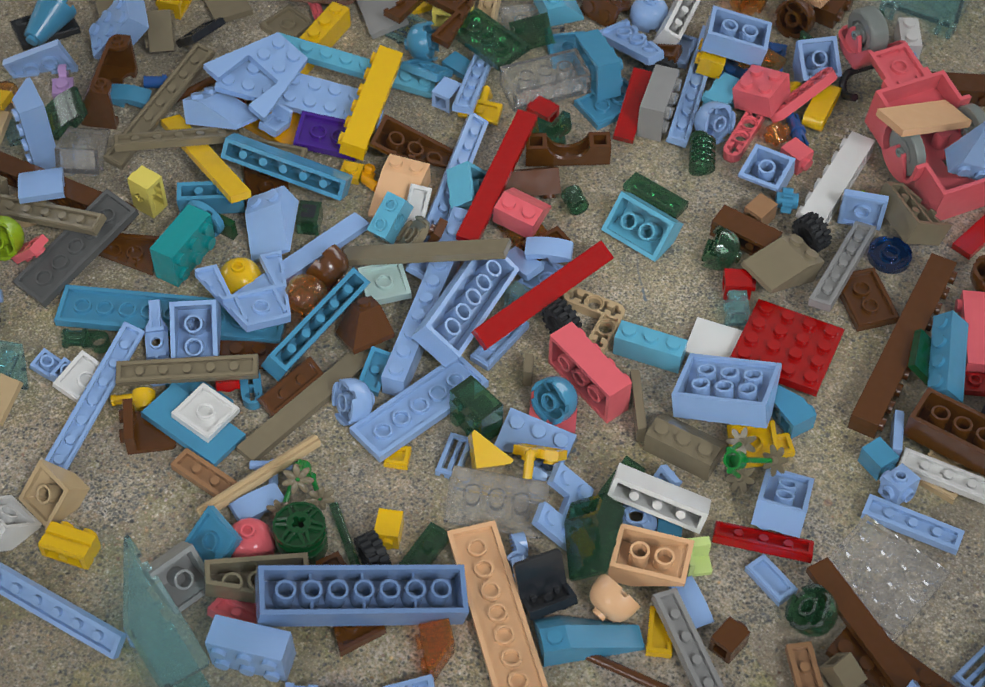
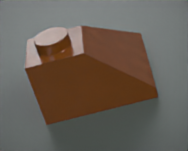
(364, 325)

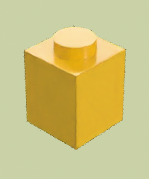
(390, 527)

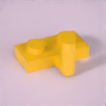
(486, 109)
(530, 452)

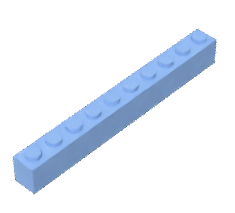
(406, 351)

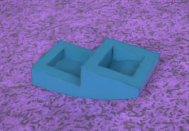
(129, 94)

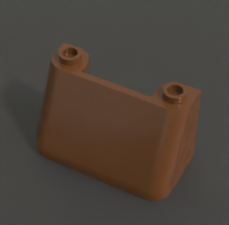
(112, 68)

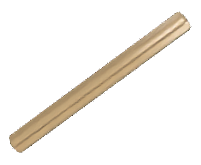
(262, 474)

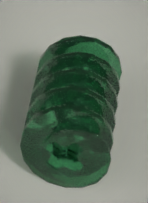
(702, 153)

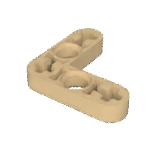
(604, 318)

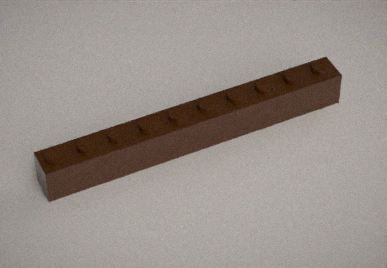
(893, 363)

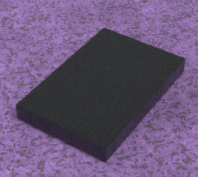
(19, 26)

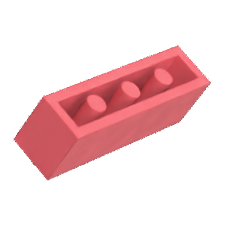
(972, 309)

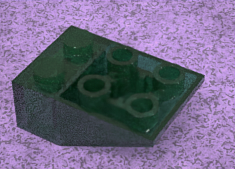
(591, 535)

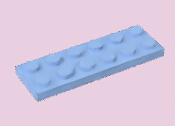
(412, 410)

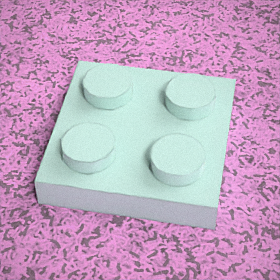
(387, 283)

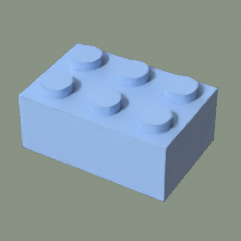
(122, 18)
(736, 36)
(250, 648)

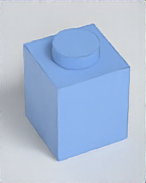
(445, 94)

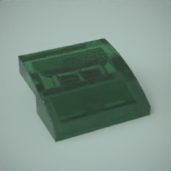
(65, 111)

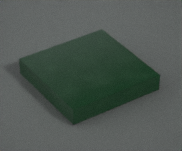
(920, 355)

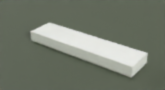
(945, 475)

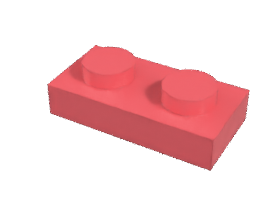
(30, 249)

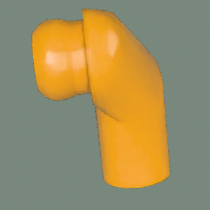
(368, 177)

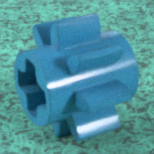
(787, 200)

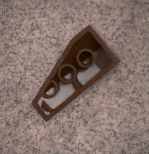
(404, 141)

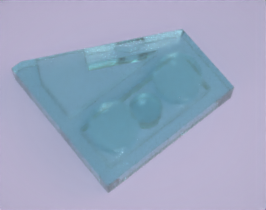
(13, 362)

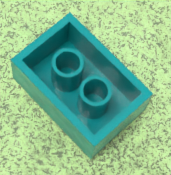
(183, 245)

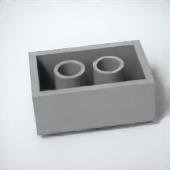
(658, 103)

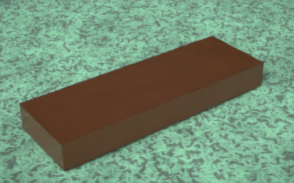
(290, 386)

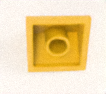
(486, 454)

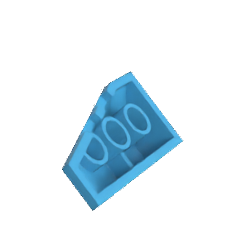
(575, 638)

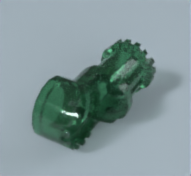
(85, 339)

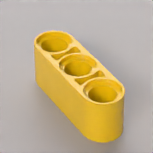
(821, 108)

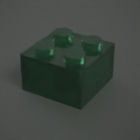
(475, 409)

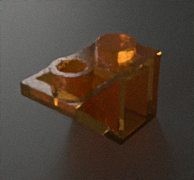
(437, 645)

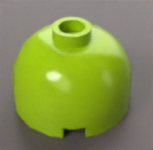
(11, 237)

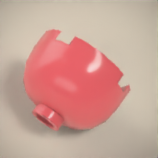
(256, 536)

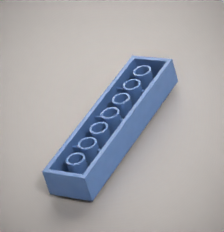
(359, 595)

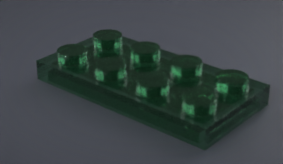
(490, 40)

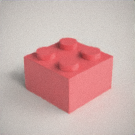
(761, 90)

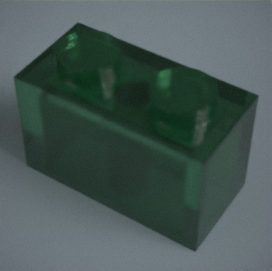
(534, 30)

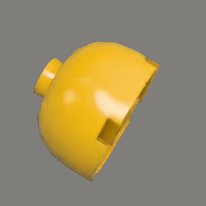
(239, 272)

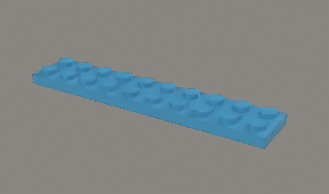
(109, 308)

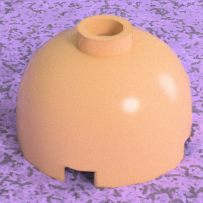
(611, 600)

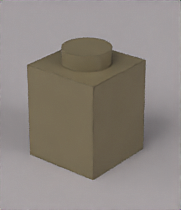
(843, 671)

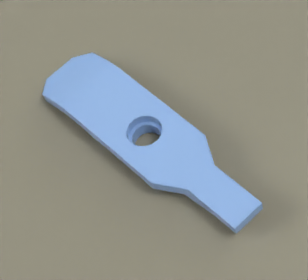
(156, 330)

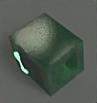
(309, 217)

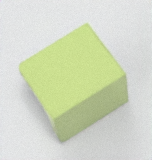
(700, 560)

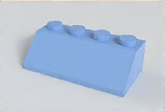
(33, 126)

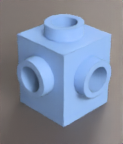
(898, 484)

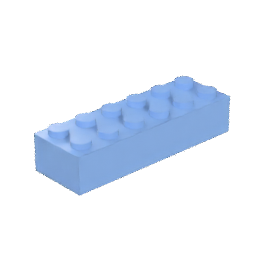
(463, 307)

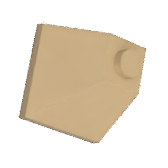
(52, 492)

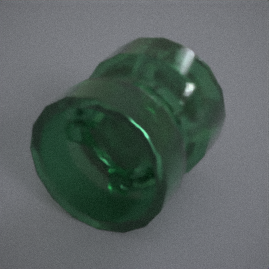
(575, 200)

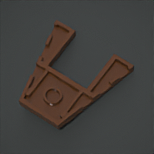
(448, 30)

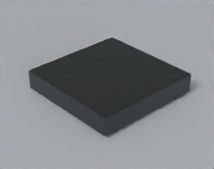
(200, 32)

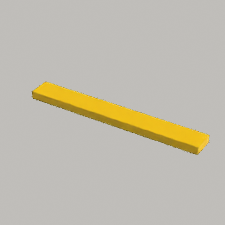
(211, 164)

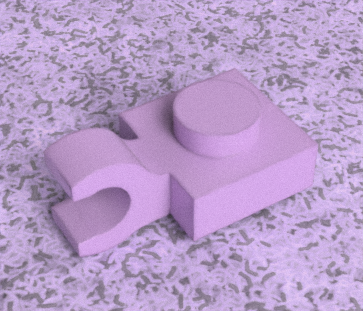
(63, 82)

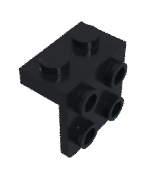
(543, 584)

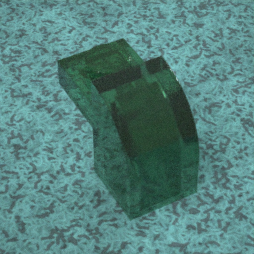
(556, 129)

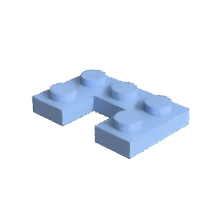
(572, 488)

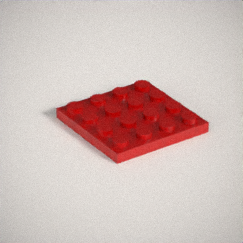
(790, 338)

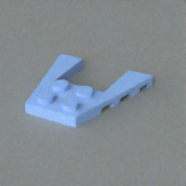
(274, 57)
(255, 307)

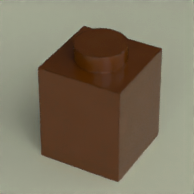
(729, 640)

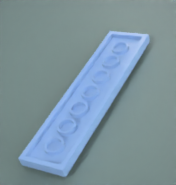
(303, 94)

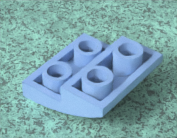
(41, 185)

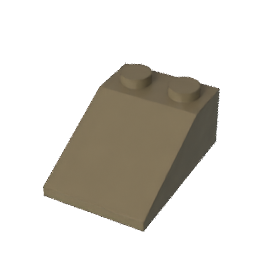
(784, 264)

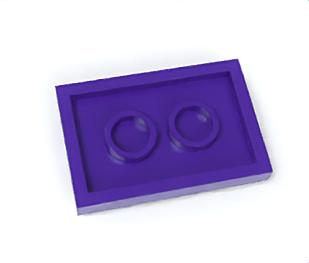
(320, 134)

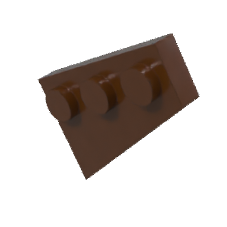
(131, 251)

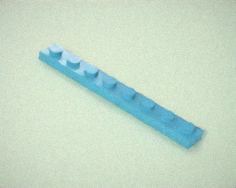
(356, 66)

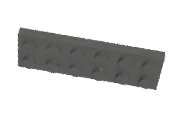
(74, 251)

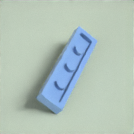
(913, 524)

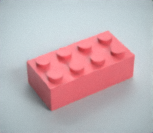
(590, 372)

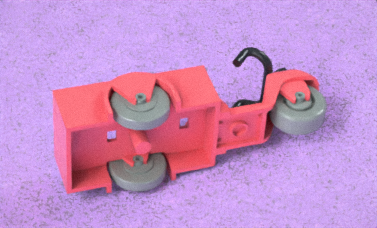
(914, 158)

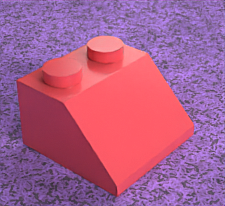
(520, 212)

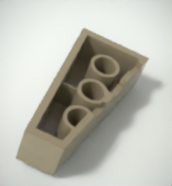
(236, 576)

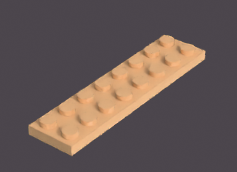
(496, 607)

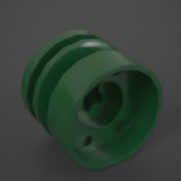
(301, 529)

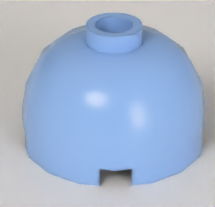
(648, 14)
(715, 119)
(352, 400)

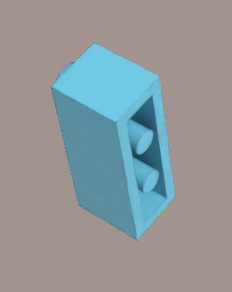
(649, 346)

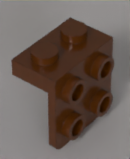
(604, 11)
(140, 434)

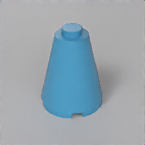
(47, 20)

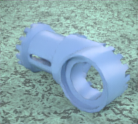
(519, 549)

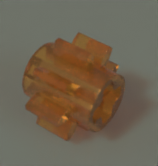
(777, 133)

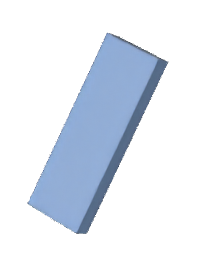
(489, 357)

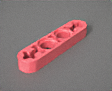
(805, 93)
(743, 131)

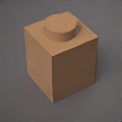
(762, 209)

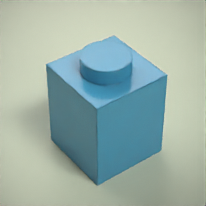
(877, 458)

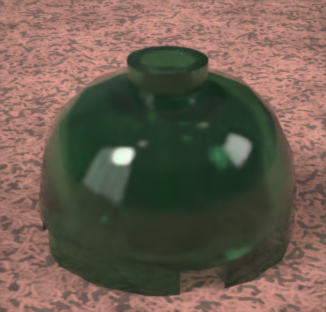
(721, 250)
(812, 611)

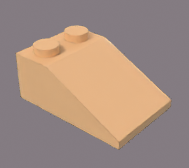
(397, 178)
(649, 558)

